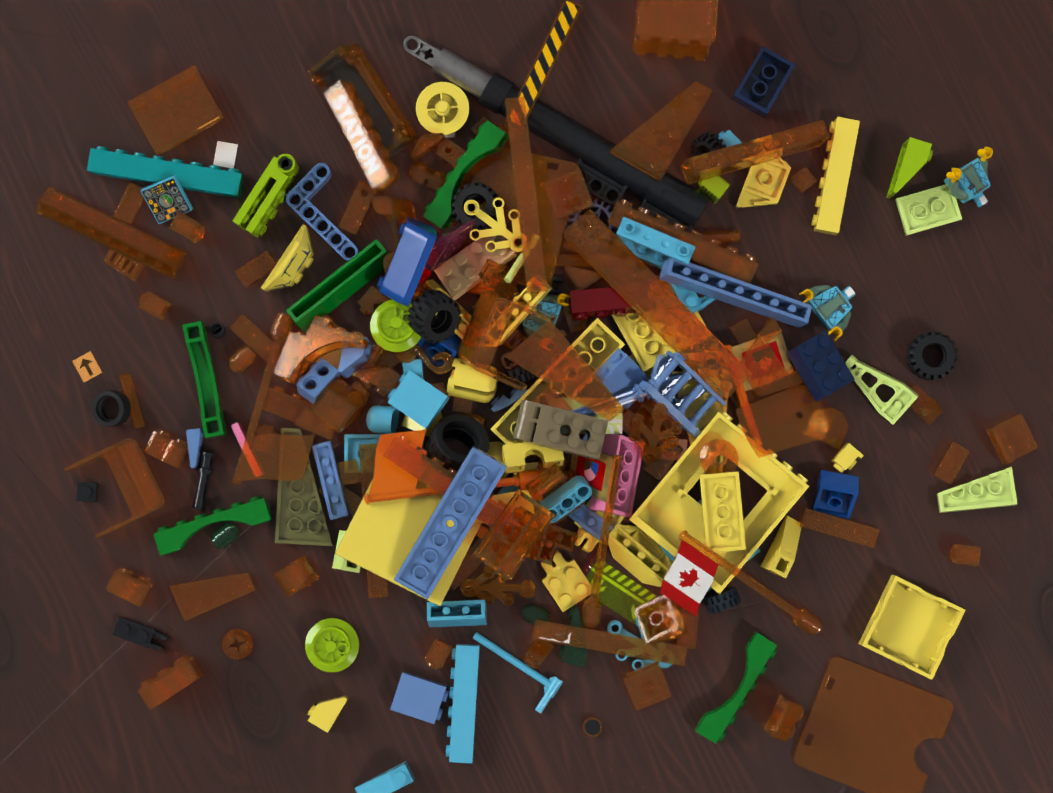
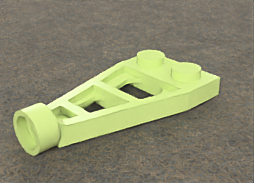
(897, 404)

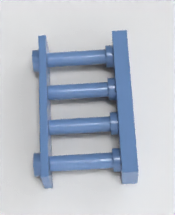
(678, 412)

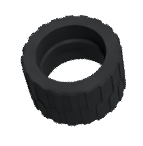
(458, 427)

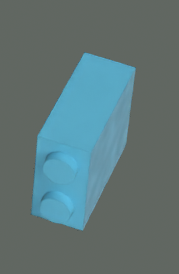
(417, 399)

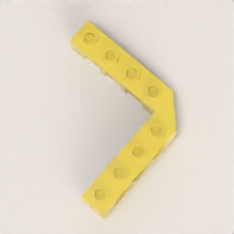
(516, 317)

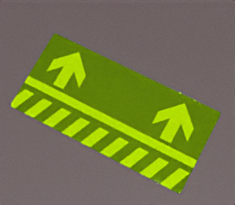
(621, 592)

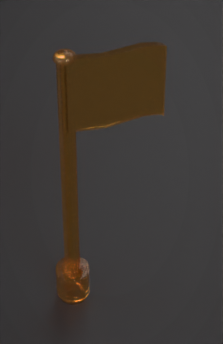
(275, 454)

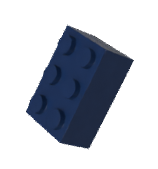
(763, 82)
(820, 366)

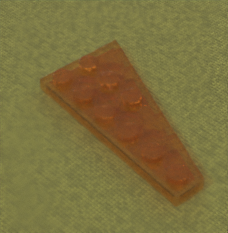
(660, 137)
(560, 365)

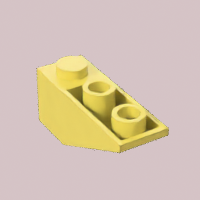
(783, 548)

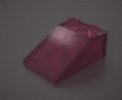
(448, 243)

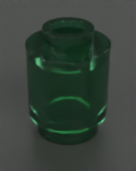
(225, 535)
(534, 612)

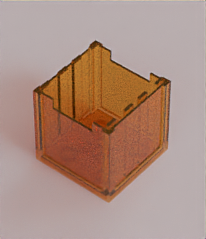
(675, 28)

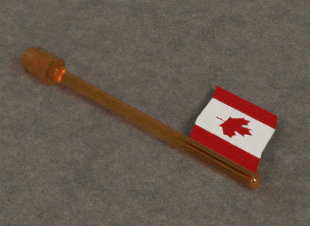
(694, 572)

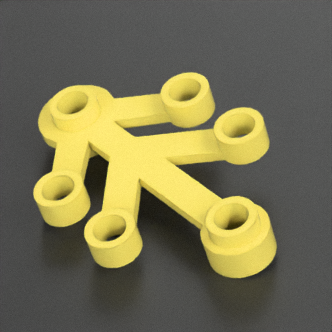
(498, 226)

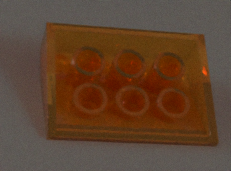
(175, 110)

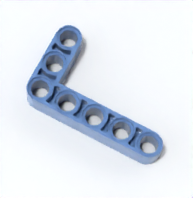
(318, 217)

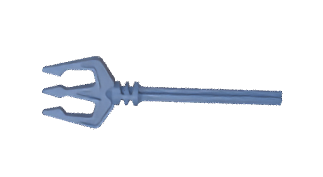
(638, 394)

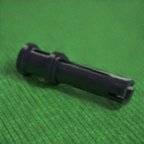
(205, 471)

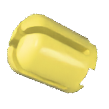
(471, 384)

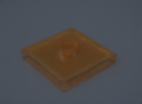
(647, 686)

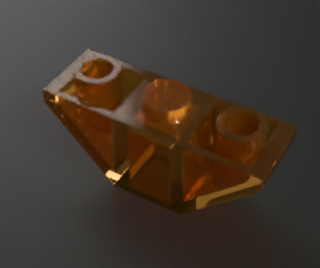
(382, 377)

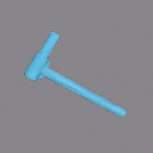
(551, 685)

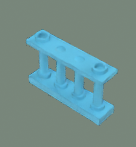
(651, 245)

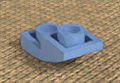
(503, 402)

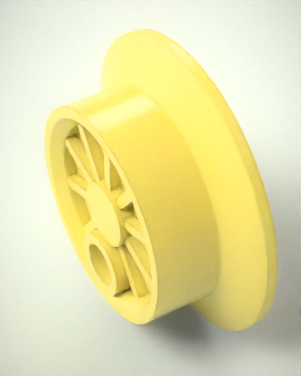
(442, 108)

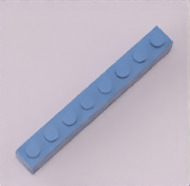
(736, 292)

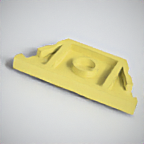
(764, 184)

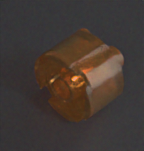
(296, 576)

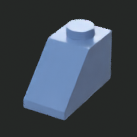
(353, 359)

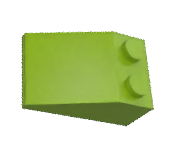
(911, 159)

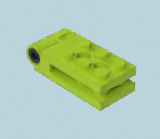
(279, 171)

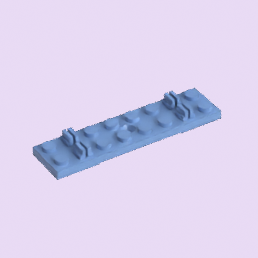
(461, 505)

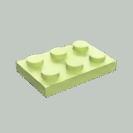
(928, 209)

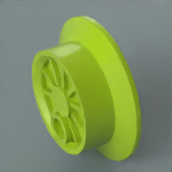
(391, 327)
(332, 645)

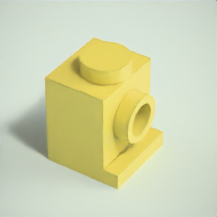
(846, 458)

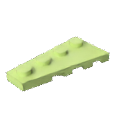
(986, 492)

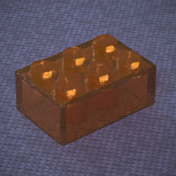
(170, 681)

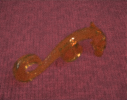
(407, 357)

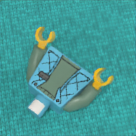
(971, 179)
(549, 305)
(830, 306)

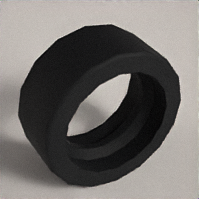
(98, 410)

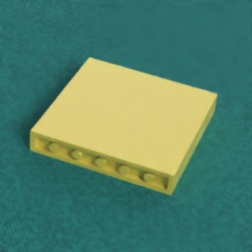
(386, 533)

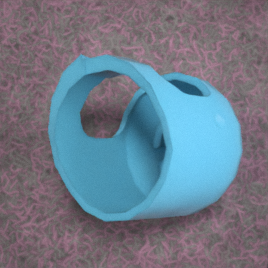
(380, 418)

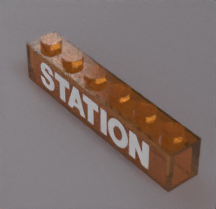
(361, 135)

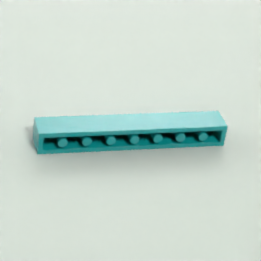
(155, 169)

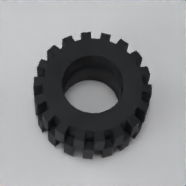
(471, 193)
(426, 307)
(947, 351)

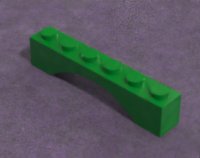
(488, 141)
(208, 393)
(174, 538)
(715, 722)

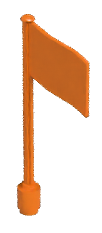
(394, 483)

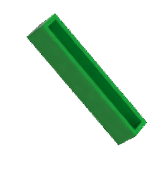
(339, 285)

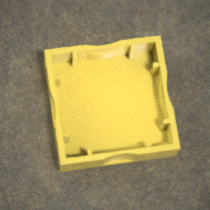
(911, 626)

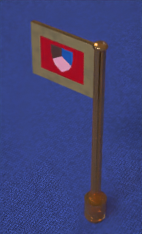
(603, 479)

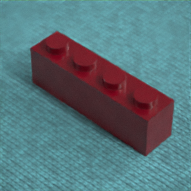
(598, 303)

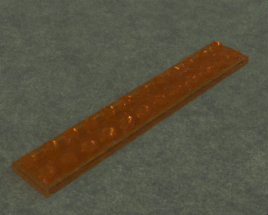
(656, 304)

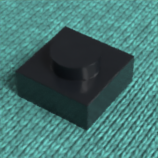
(87, 491)

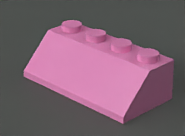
(628, 477)

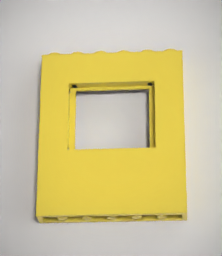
(672, 510)

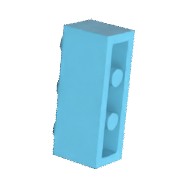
(457, 613)

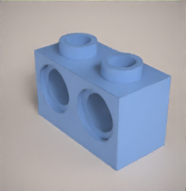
(313, 378)

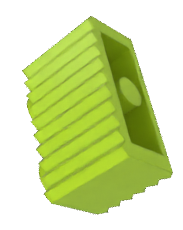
(713, 187)

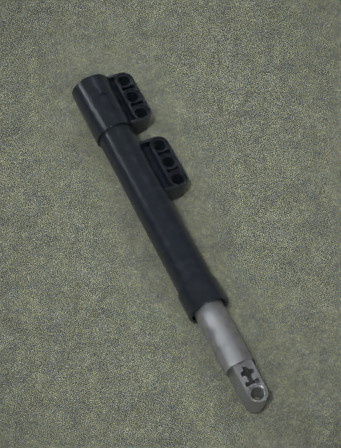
(665, 197)

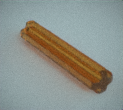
(129, 391)

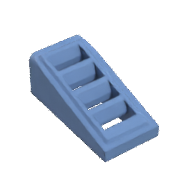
(194, 442)

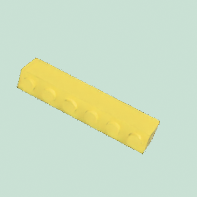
(836, 175)

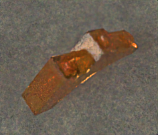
(304, 349)

